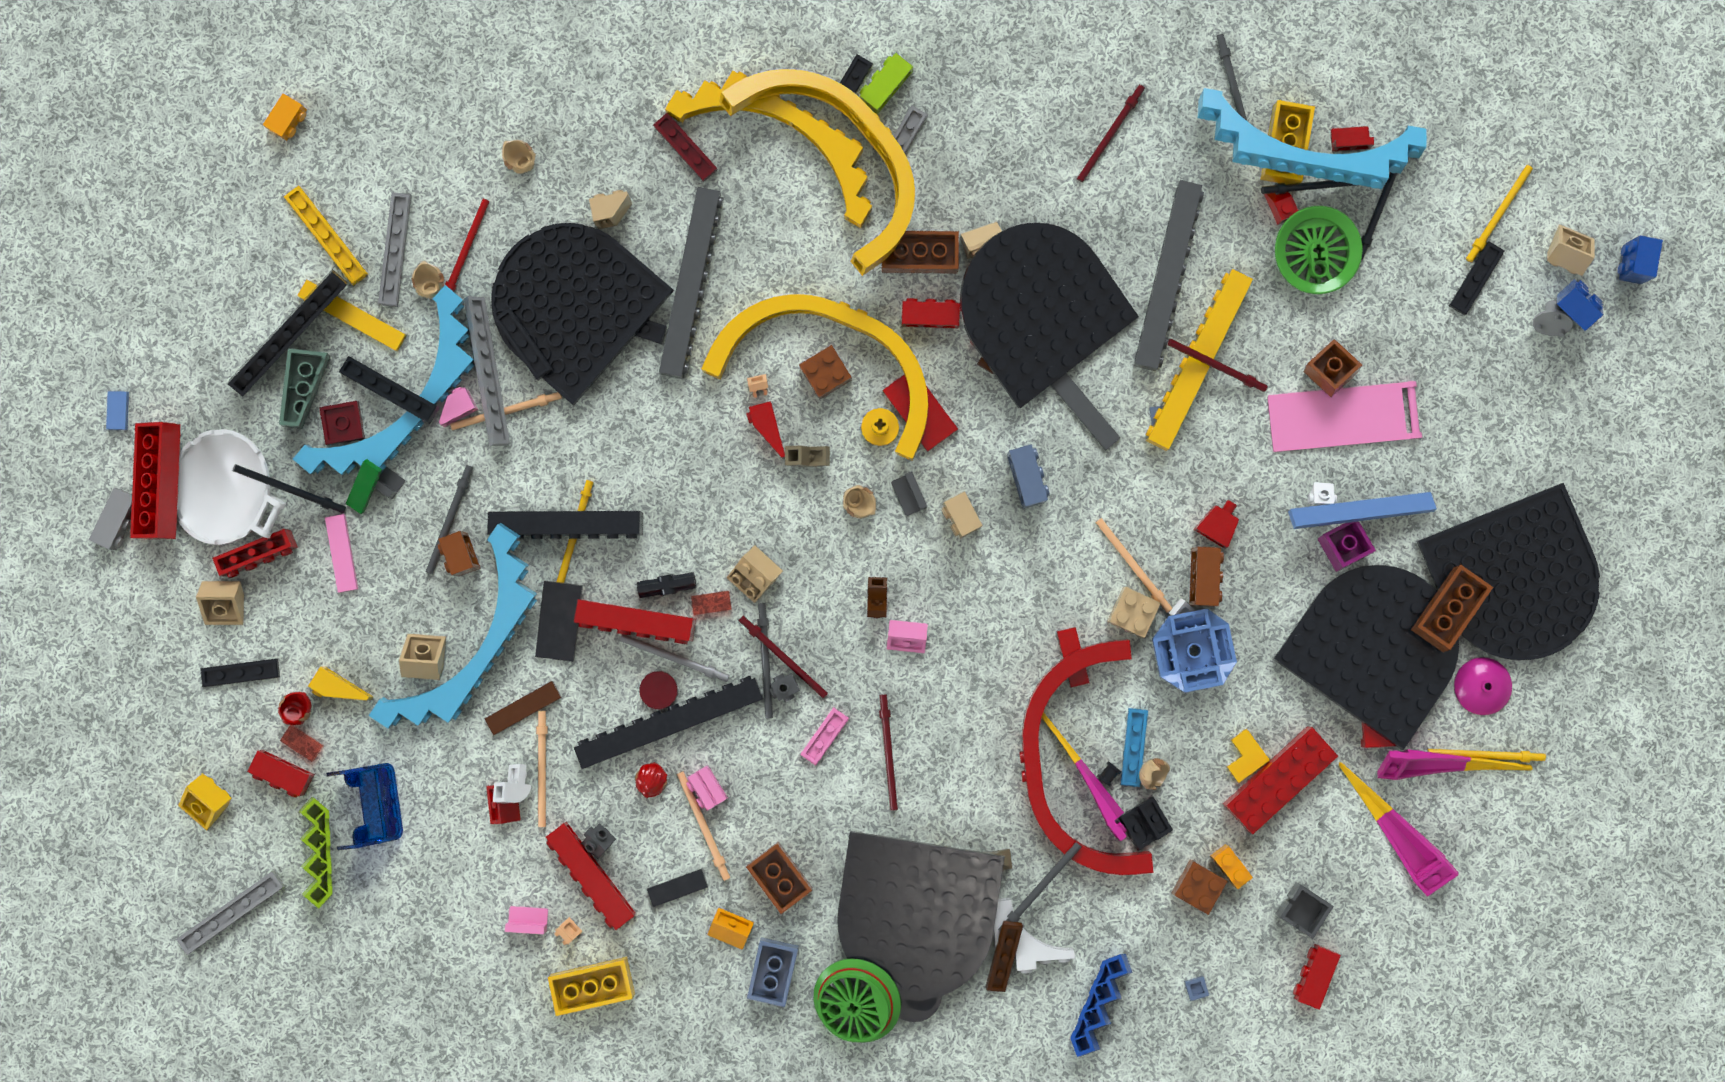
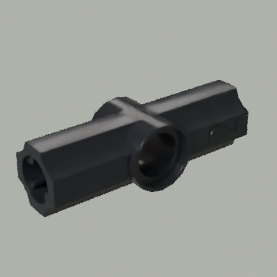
(666, 585)

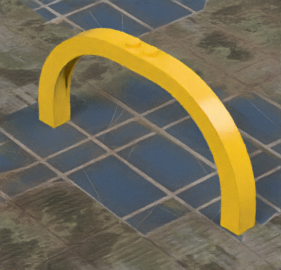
(868, 123)
(841, 313)

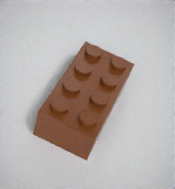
(925, 253)
(1452, 608)

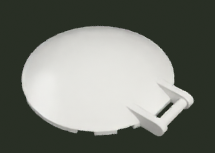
(213, 499)

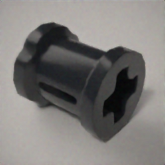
(1109, 774)

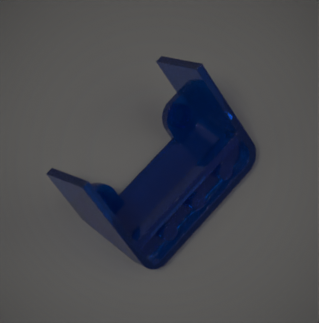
(378, 804)

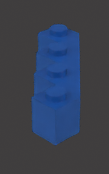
(1094, 1012)

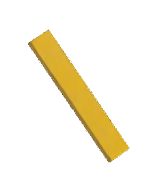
(326, 235)
(359, 319)

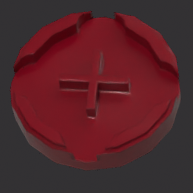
(658, 690)

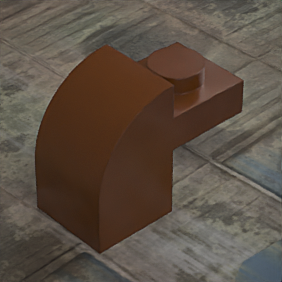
(877, 597)

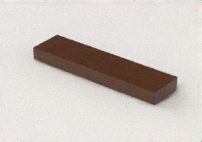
(523, 708)
(1004, 956)

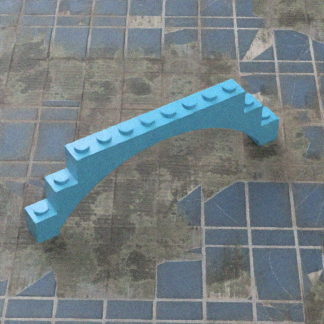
(1260, 150)
(448, 368)
(512, 603)

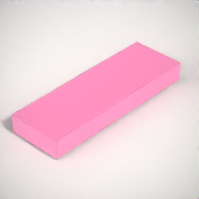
(824, 736)

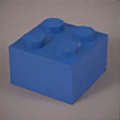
(1640, 259)

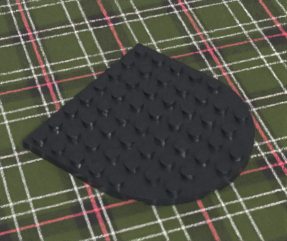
(576, 300)
(1039, 306)
(1538, 573)
(1364, 655)
(918, 911)

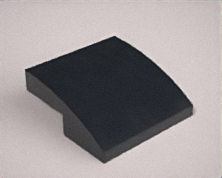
(1145, 823)

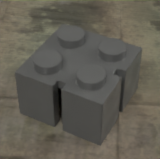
(1304, 910)

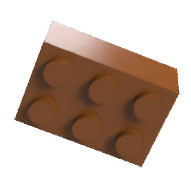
(1206, 576)
(779, 877)

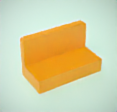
(730, 928)

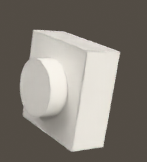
(1181, 607)

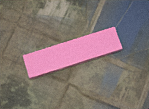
(341, 553)

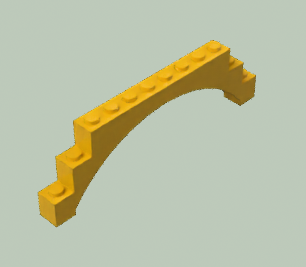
(836, 148)

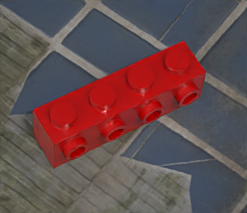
(255, 552)

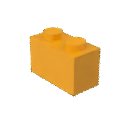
(285, 117)
(1231, 866)

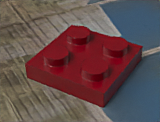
(342, 423)

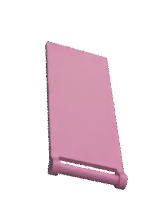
(1344, 419)

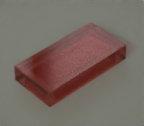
(711, 602)
(301, 743)

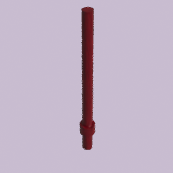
(1131, 103)
(1247, 380)
(755, 631)
(885, 713)

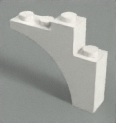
(1029, 947)

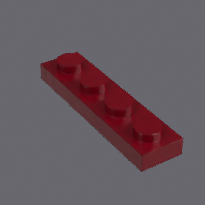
(685, 147)

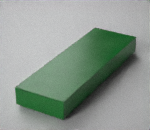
(363, 486)

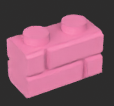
(706, 788)

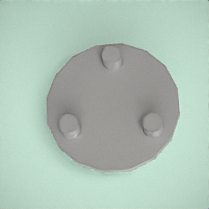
(1552, 320)

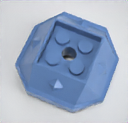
(1214, 656)

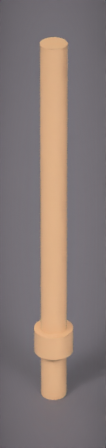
(541, 400)
(1156, 594)
(541, 730)
(719, 860)

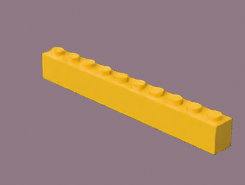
(1194, 371)

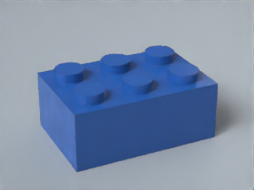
(1580, 304)

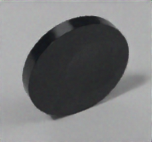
(918, 1009)

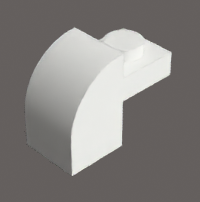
(515, 789)

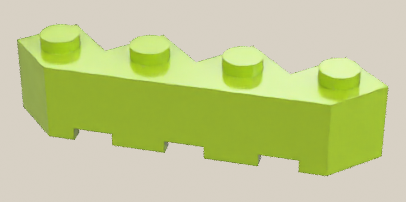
(319, 862)

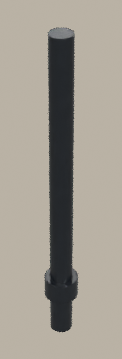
(1282, 188)
(1367, 238)
(324, 502)

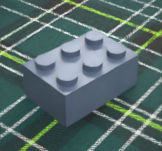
(1028, 476)
(772, 972)

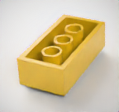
(1291, 125)
(591, 986)

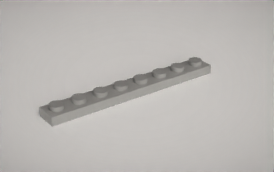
(486, 371)

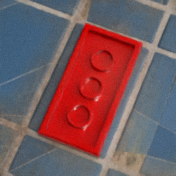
(938, 423)

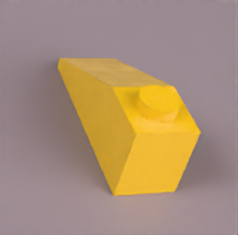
(330, 684)

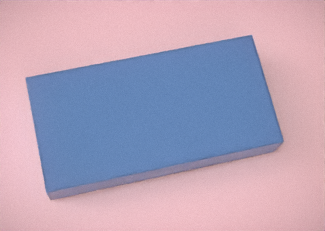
(117, 410)

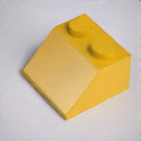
(204, 801)

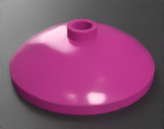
(1471, 681)

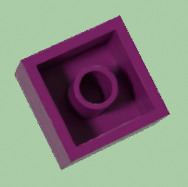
(1346, 545)

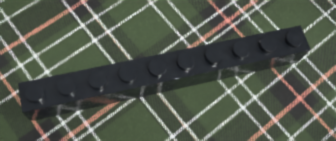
(669, 722)

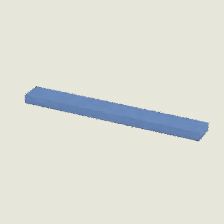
(1362, 510)

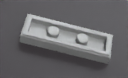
(909, 127)

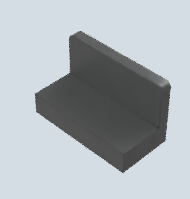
(389, 483)
(909, 494)

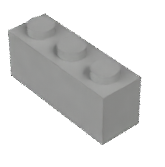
(113, 520)

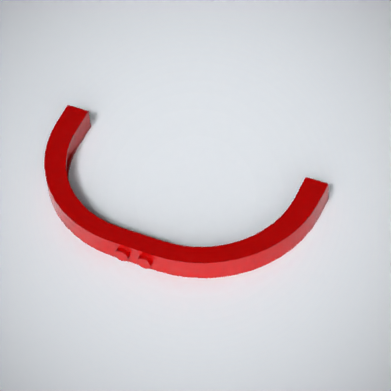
(1110, 863)

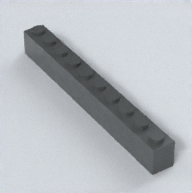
(1167, 275)
(690, 283)

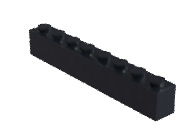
(287, 332)
(569, 523)

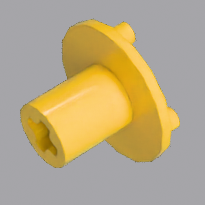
(880, 427)

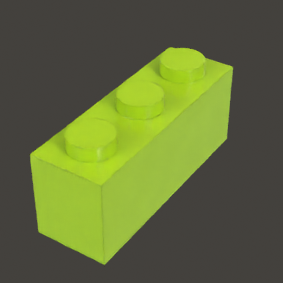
(886, 82)

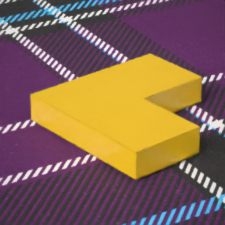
(1251, 759)

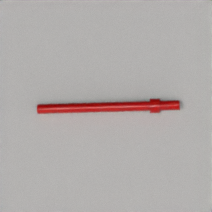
(467, 245)

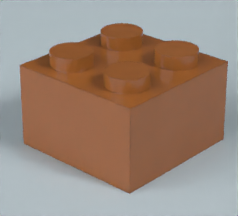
(1332, 368)
(825, 372)
(458, 554)
(1199, 887)

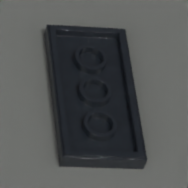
(556, 623)

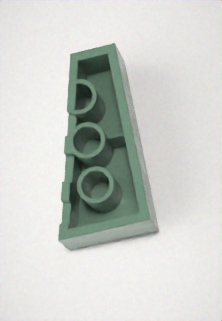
(301, 382)

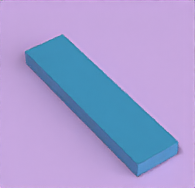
(1134, 747)

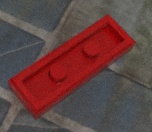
(1069, 643)

